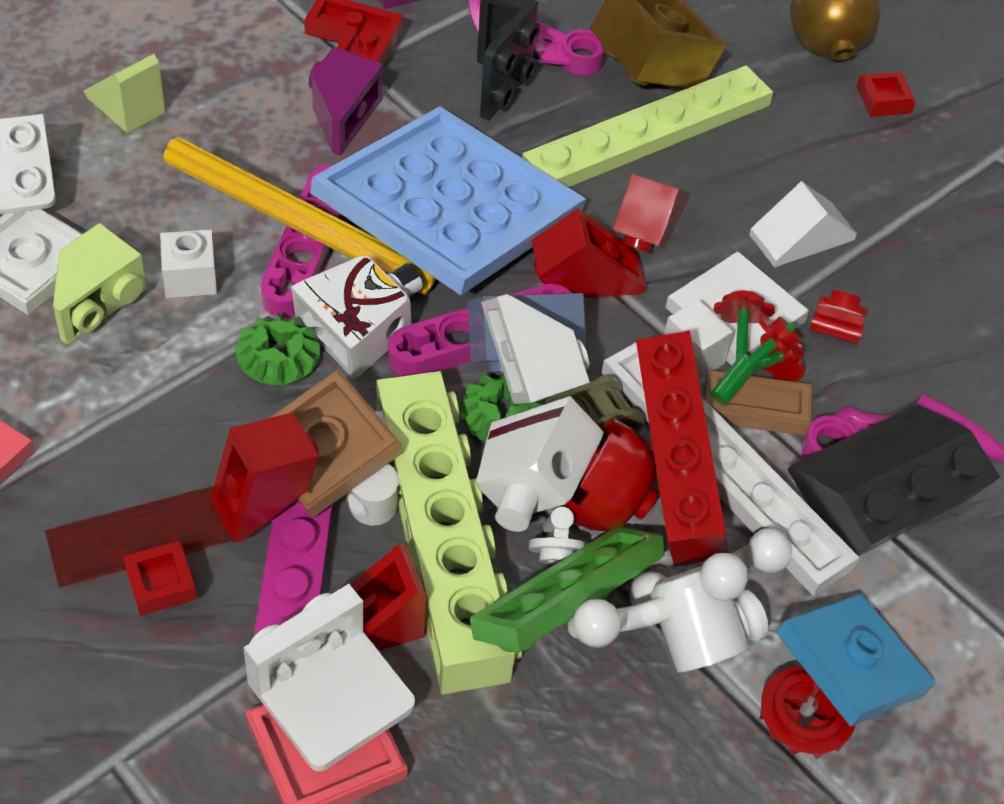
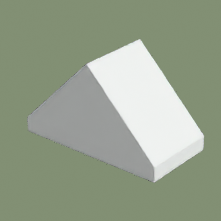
(800, 227)

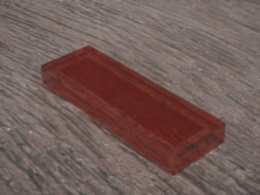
(98, 543)

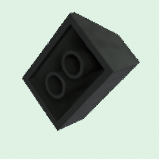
(893, 476)

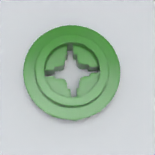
(270, 365)
(480, 407)

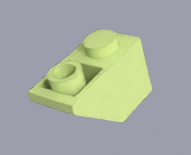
(94, 280)

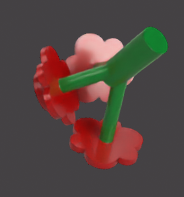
(779, 348)

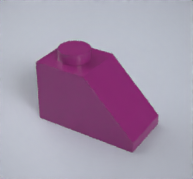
(345, 95)

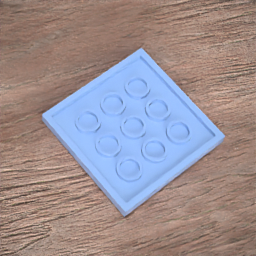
(446, 198)

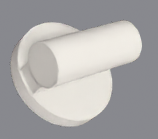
(556, 544)

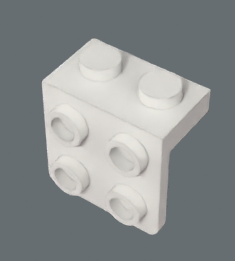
(25, 165)
(326, 679)

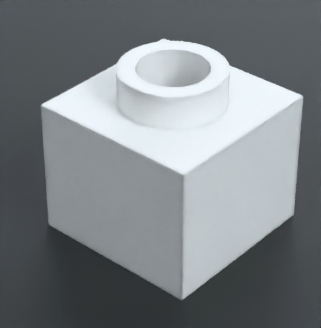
(188, 263)
(708, 335)

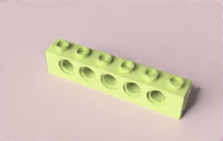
(421, 406)

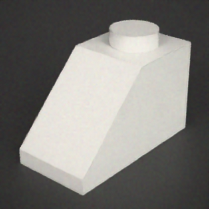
(534, 350)

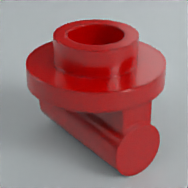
(839, 316)

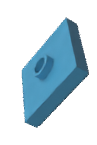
(855, 659)

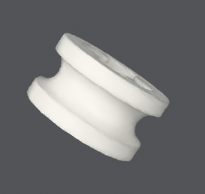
(751, 616)

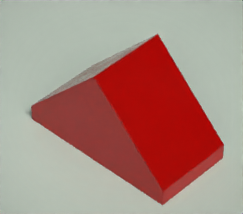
(392, 600)

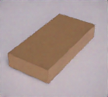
(765, 404)

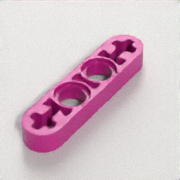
(281, 267)
(446, 355)

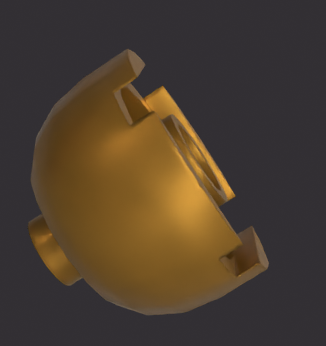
(835, 26)

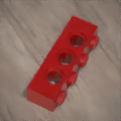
(681, 448)

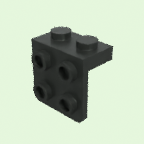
(505, 50)

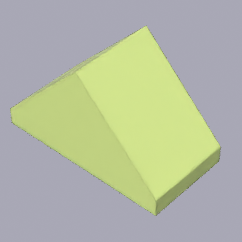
(131, 94)

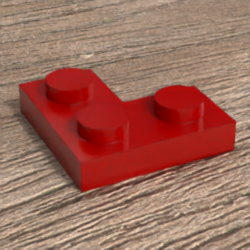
(355, 27)

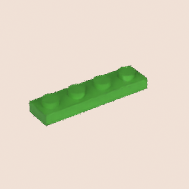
(555, 594)

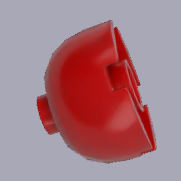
(615, 481)

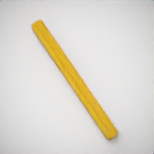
(285, 207)

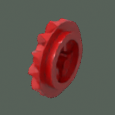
(789, 692)

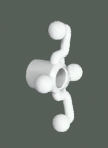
(690, 606)

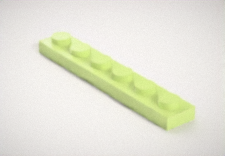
(651, 127)

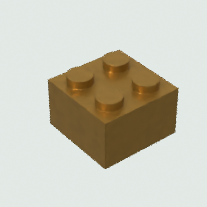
(658, 41)

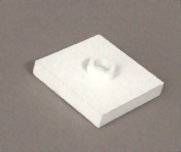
(734, 275)

